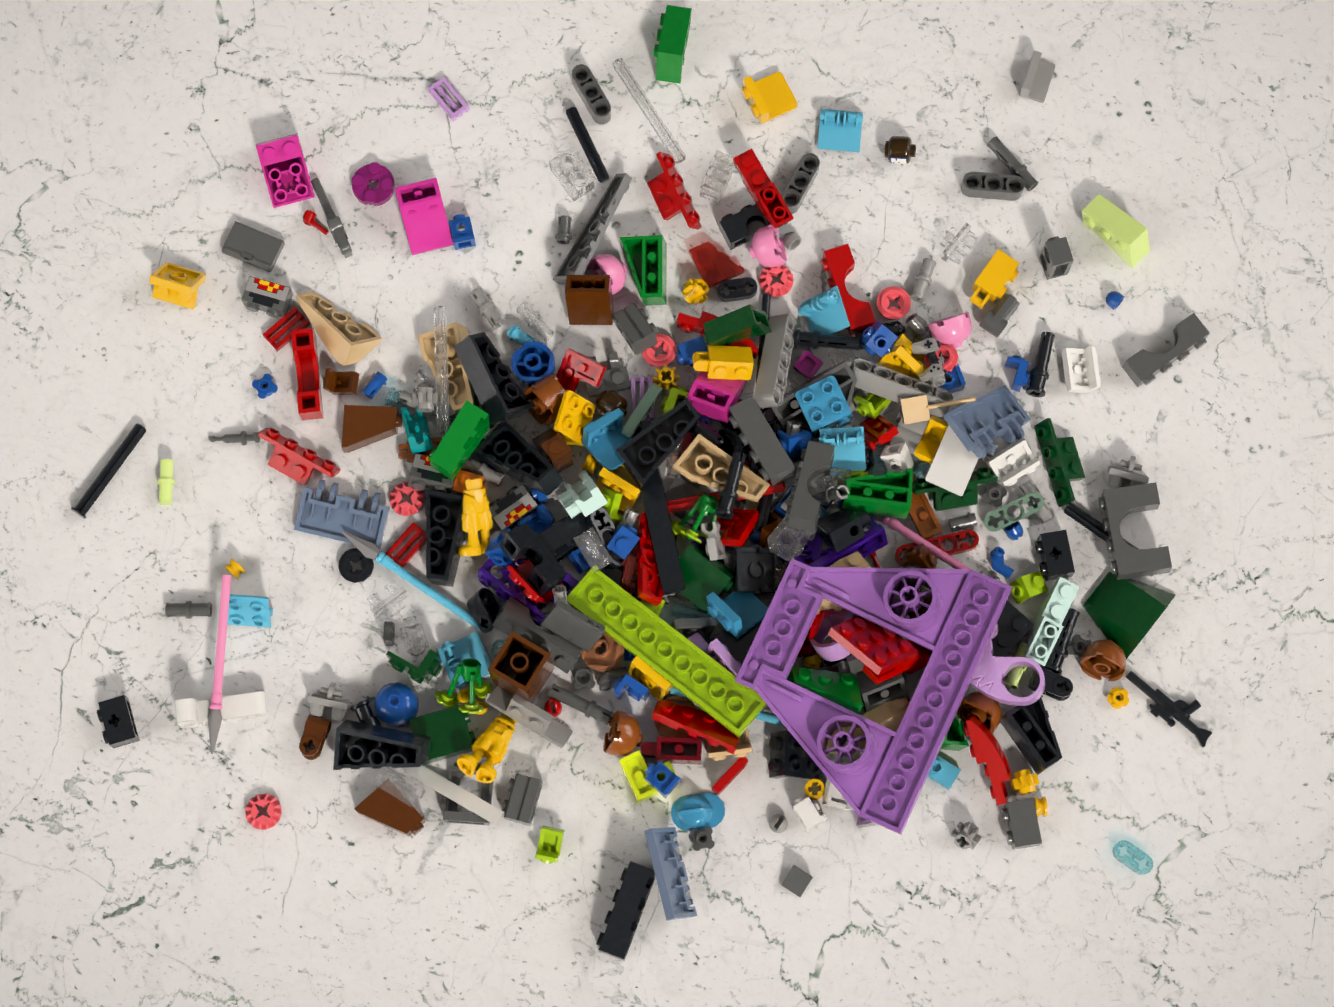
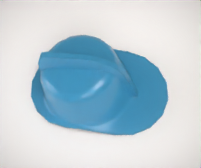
(697, 811)

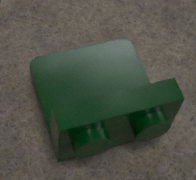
(428, 668)

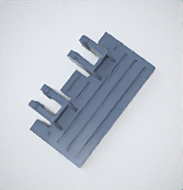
(987, 419)
(333, 517)
(670, 873)

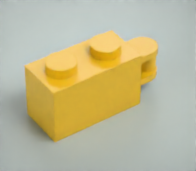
(994, 278)
(725, 362)

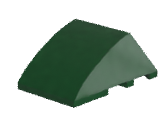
(1126, 609)

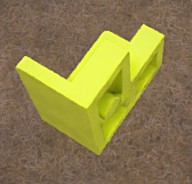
(634, 770)

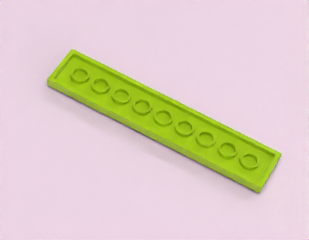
(667, 651)

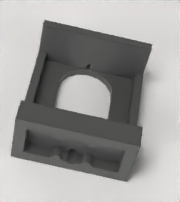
(451, 815)

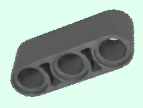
(588, 85)
(801, 174)
(1002, 181)

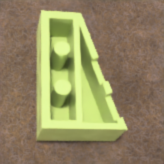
(1117, 229)

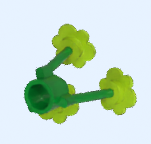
(706, 505)
(469, 670)

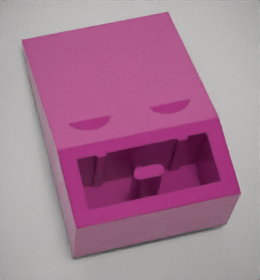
(285, 170)
(424, 216)
(715, 396)

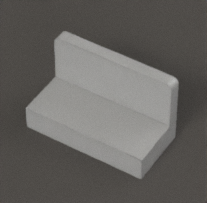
(1037, 78)

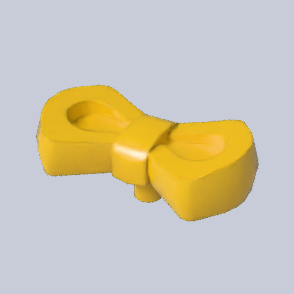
(463, 696)

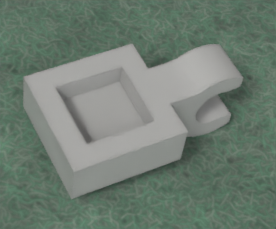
(714, 546)

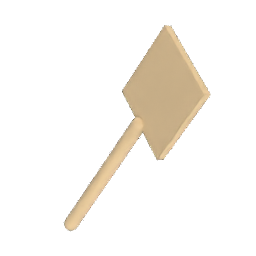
(916, 408)

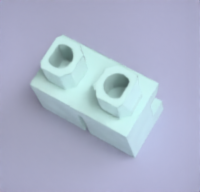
(582, 497)

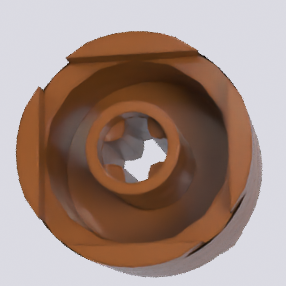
(547, 397)

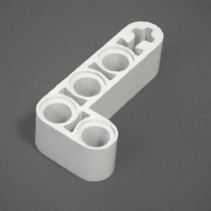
(235, 707)

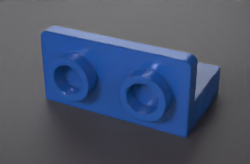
(633, 687)

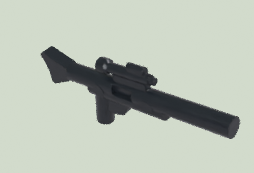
(1165, 707)

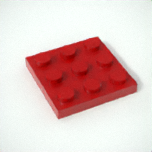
(873, 644)

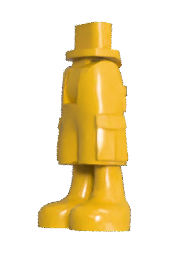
(475, 518)
(491, 745)

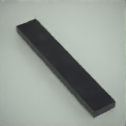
(662, 535)

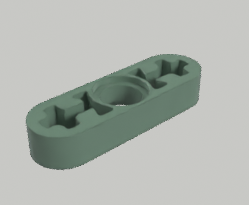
(642, 410)
(1001, 524)

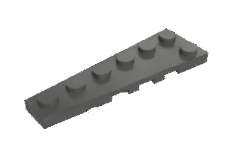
(592, 233)

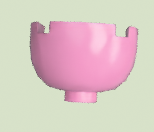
(768, 247)
(609, 265)
(952, 329)

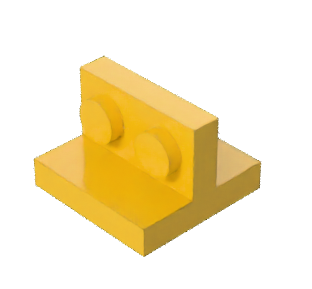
(177, 284)
(902, 358)
(622, 482)
(647, 676)

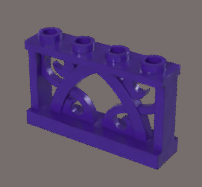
(873, 540)
(504, 592)

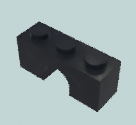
(735, 226)
(525, 544)

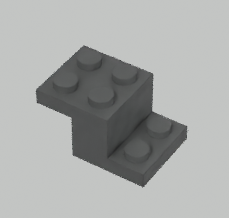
(872, 693)

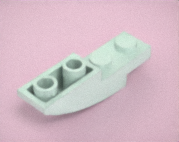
(1049, 621)

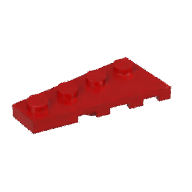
(648, 575)
(695, 723)

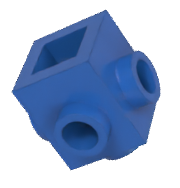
(878, 339)

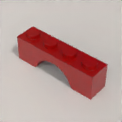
(839, 264)
(308, 375)

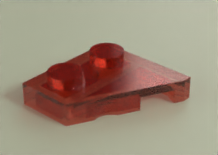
(713, 265)
(631, 567)

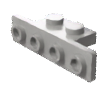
(529, 716)

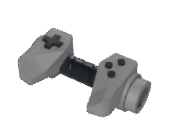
(935, 373)

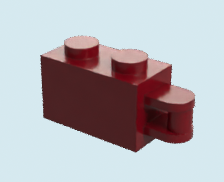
(674, 749)

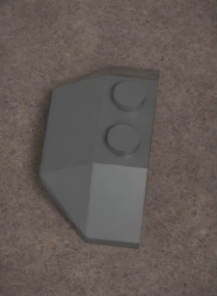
(790, 408)

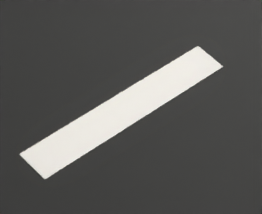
(455, 793)

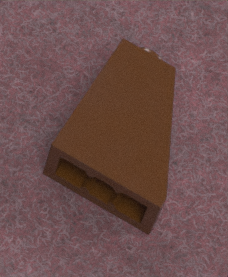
(368, 425)
(554, 449)
(391, 813)

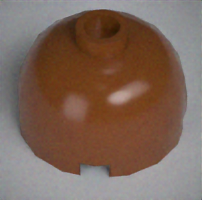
(1103, 659)
(983, 707)
(623, 734)

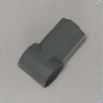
(996, 320)

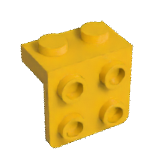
(769, 96)
(573, 416)
(931, 440)

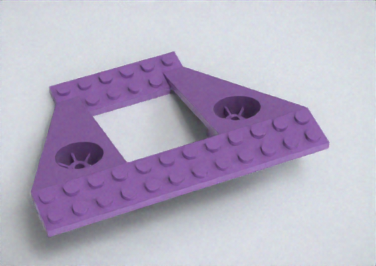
(955, 627)

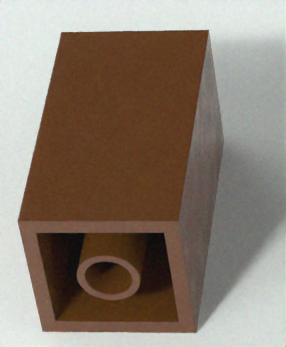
(521, 667)

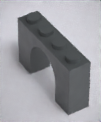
(1127, 560)

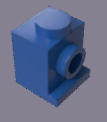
(463, 238)
(688, 348)
(957, 380)
(667, 785)

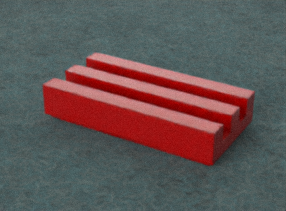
(280, 323)
(401, 539)
(730, 775)

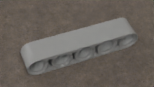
(775, 361)
(897, 385)

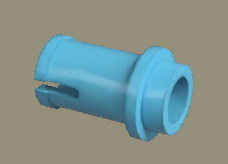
(518, 335)

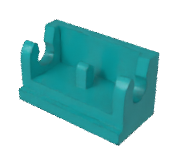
(417, 431)

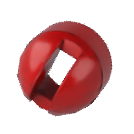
(557, 705)

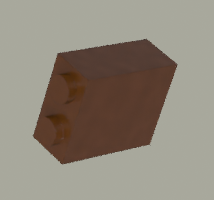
(589, 299)

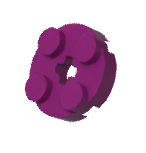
(370, 173)

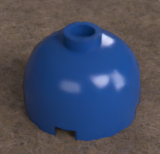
(532, 362)
(396, 704)

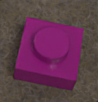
(807, 365)

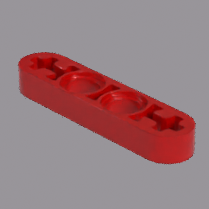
(964, 547)

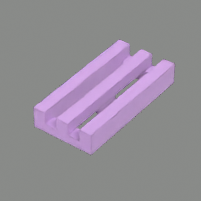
(458, 112)
(641, 380)

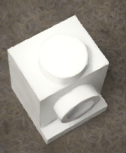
(897, 457)
(808, 812)

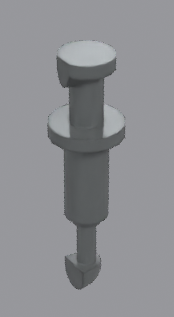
(236, 438)

